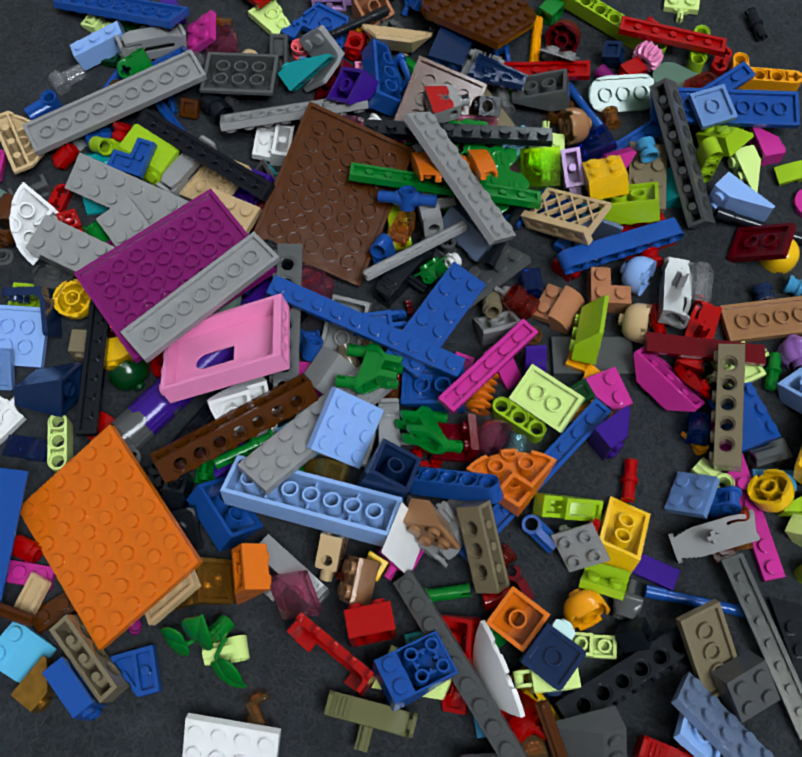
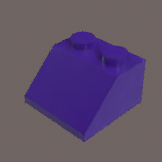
(352, 86)
(610, 435)

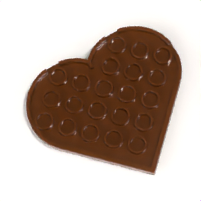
(484, 21)

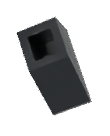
(176, 492)

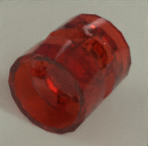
(520, 301)

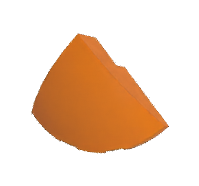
(518, 474)

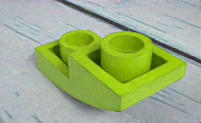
(789, 173)

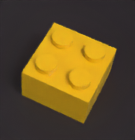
(605, 177)

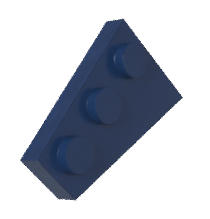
(496, 73)

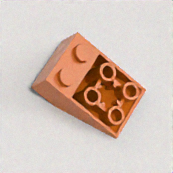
(250, 571)

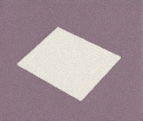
(401, 545)

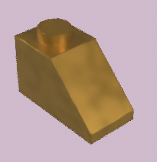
(34, 690)

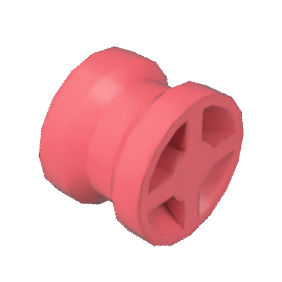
(296, 48)

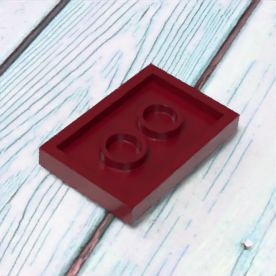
(762, 242)

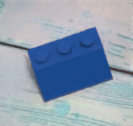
(757, 423)
(222, 522)

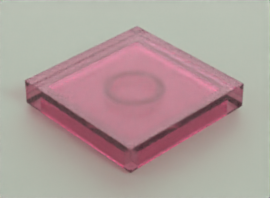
(295, 594)

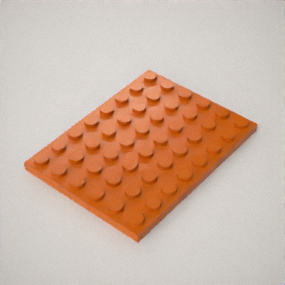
(108, 537)

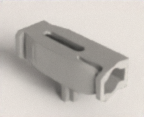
(154, 40)
(181, 171)
(431, 217)
(675, 292)
(386, 424)
(449, 512)
(714, 536)
(283, 562)

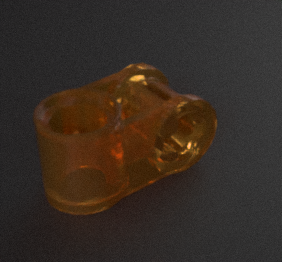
(401, 230)

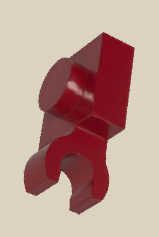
(520, 583)

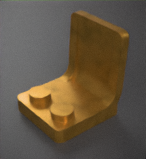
(216, 584)

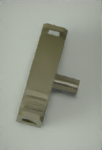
(369, 716)

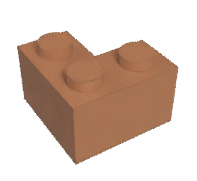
(600, 284)

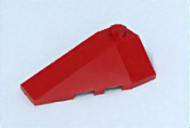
(464, 630)

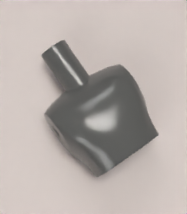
(631, 604)

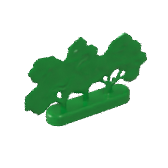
(503, 160)

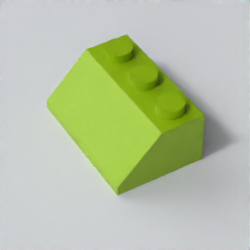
(162, 158)
(636, 207)
(589, 331)

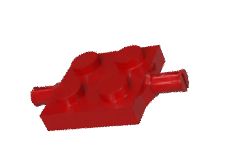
(526, 725)

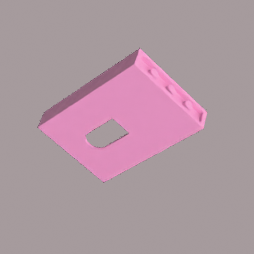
(260, 348)

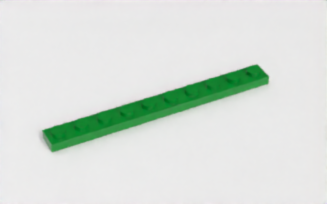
(398, 178)

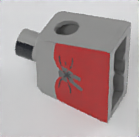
(444, 102)

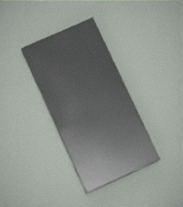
(612, 353)

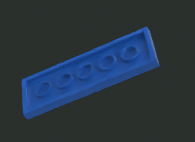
(441, 311)

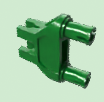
(376, 371)
(425, 430)

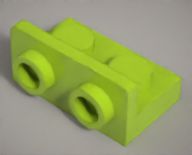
(606, 580)

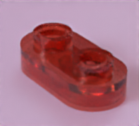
(700, 80)

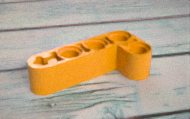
(768, 78)

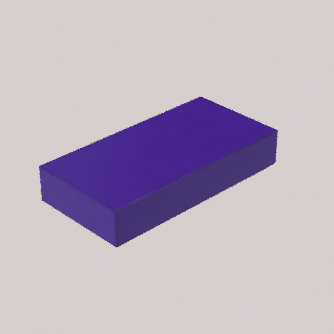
(656, 572)

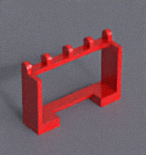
(309, 634)

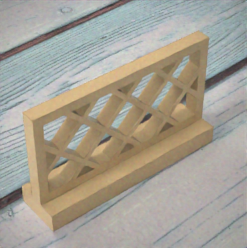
(559, 226)

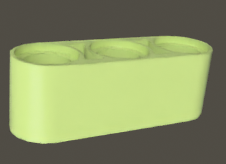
(56, 435)

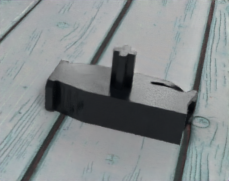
(398, 279)

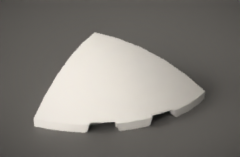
(26, 215)
(236, 396)
(493, 672)

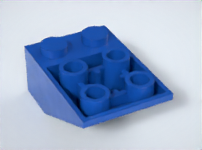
(413, 670)

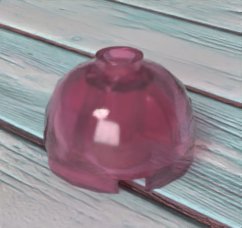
(226, 40)
(493, 434)

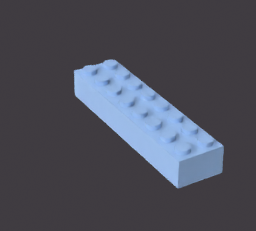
(317, 504)

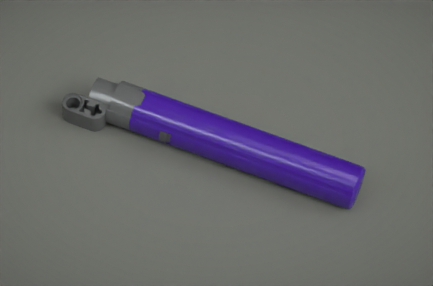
(153, 411)

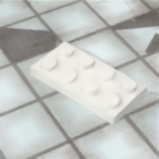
(228, 738)

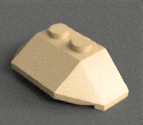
(397, 39)
(16, 142)

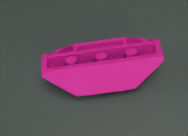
(664, 384)

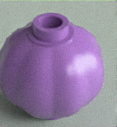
(791, 352)

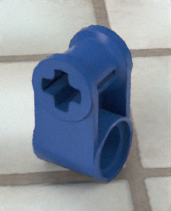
(382, 248)
(310, 344)
(725, 502)

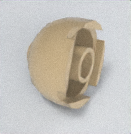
(635, 321)

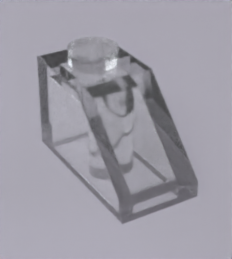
(702, 281)

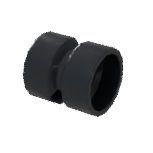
(215, 106)

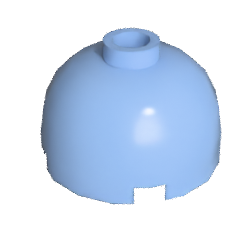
(637, 273)

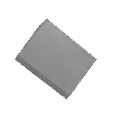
(494, 329)
(325, 369)

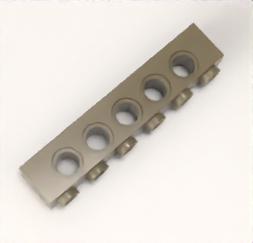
(728, 460)

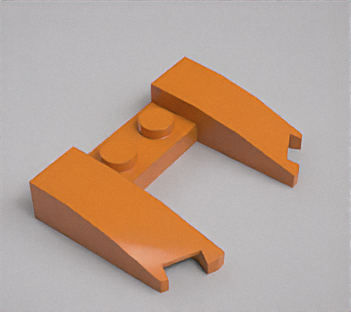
(479, 162)

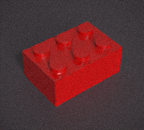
(370, 623)

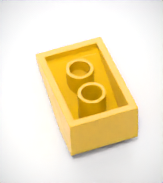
(623, 533)

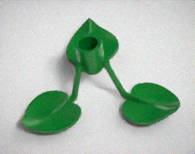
(198, 632)

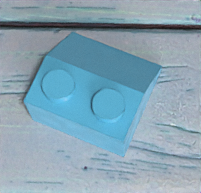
(21, 650)

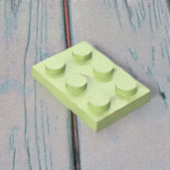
(547, 398)

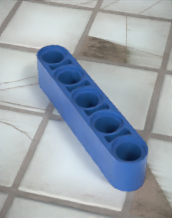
(456, 485)

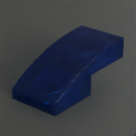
(26, 447)

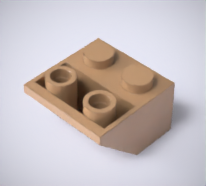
(429, 525)
(358, 580)

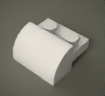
(272, 143)

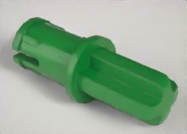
(773, 371)

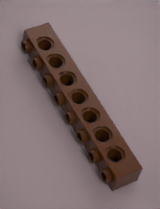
(224, 426)

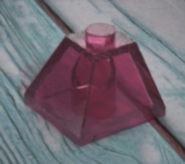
(317, 281)

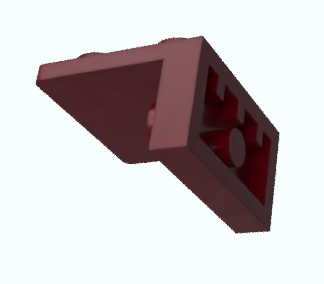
(467, 433)

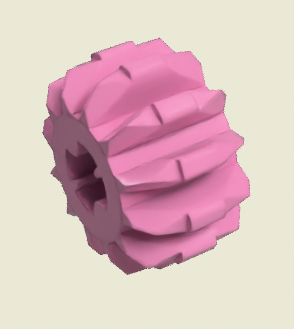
(649, 54)

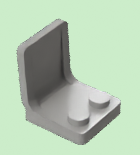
(318, 43)

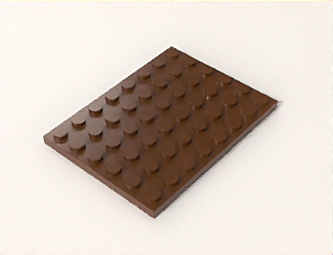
(317, 201)

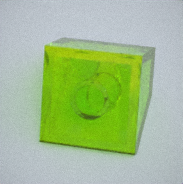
(541, 166)

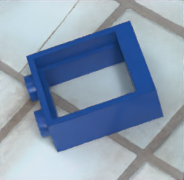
(73, 690)

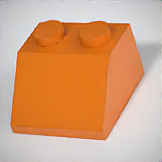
(517, 619)

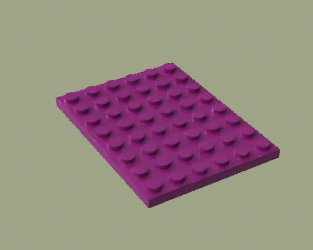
(161, 260)

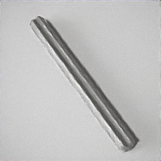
(414, 250)

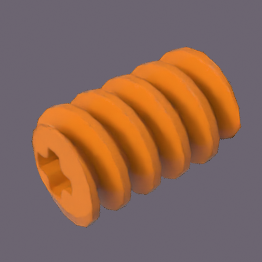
(478, 402)

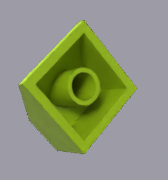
(729, 138)

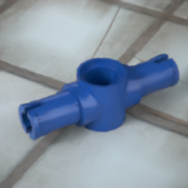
(407, 198)

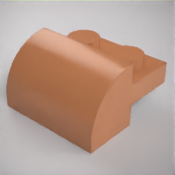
(559, 307)

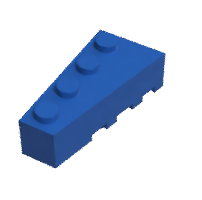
(378, 63)

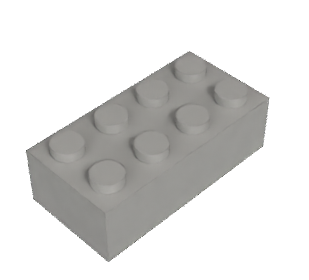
(123, 221)
(65, 245)

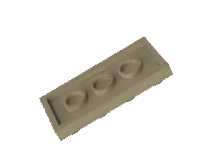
(650, 172)
(706, 641)

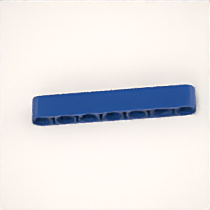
(619, 246)

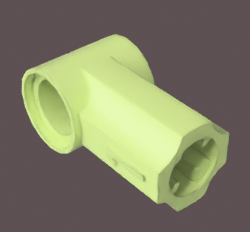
(705, 468)
(234, 650)

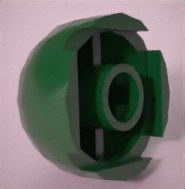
(130, 375)

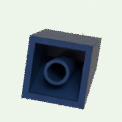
(451, 49)
(50, 389)
(390, 470)

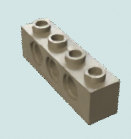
(483, 546)
(92, 664)

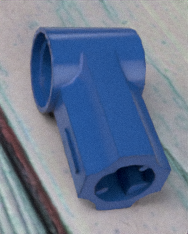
(48, 102)
(541, 534)

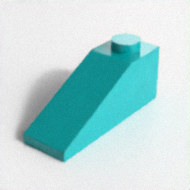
(301, 71)

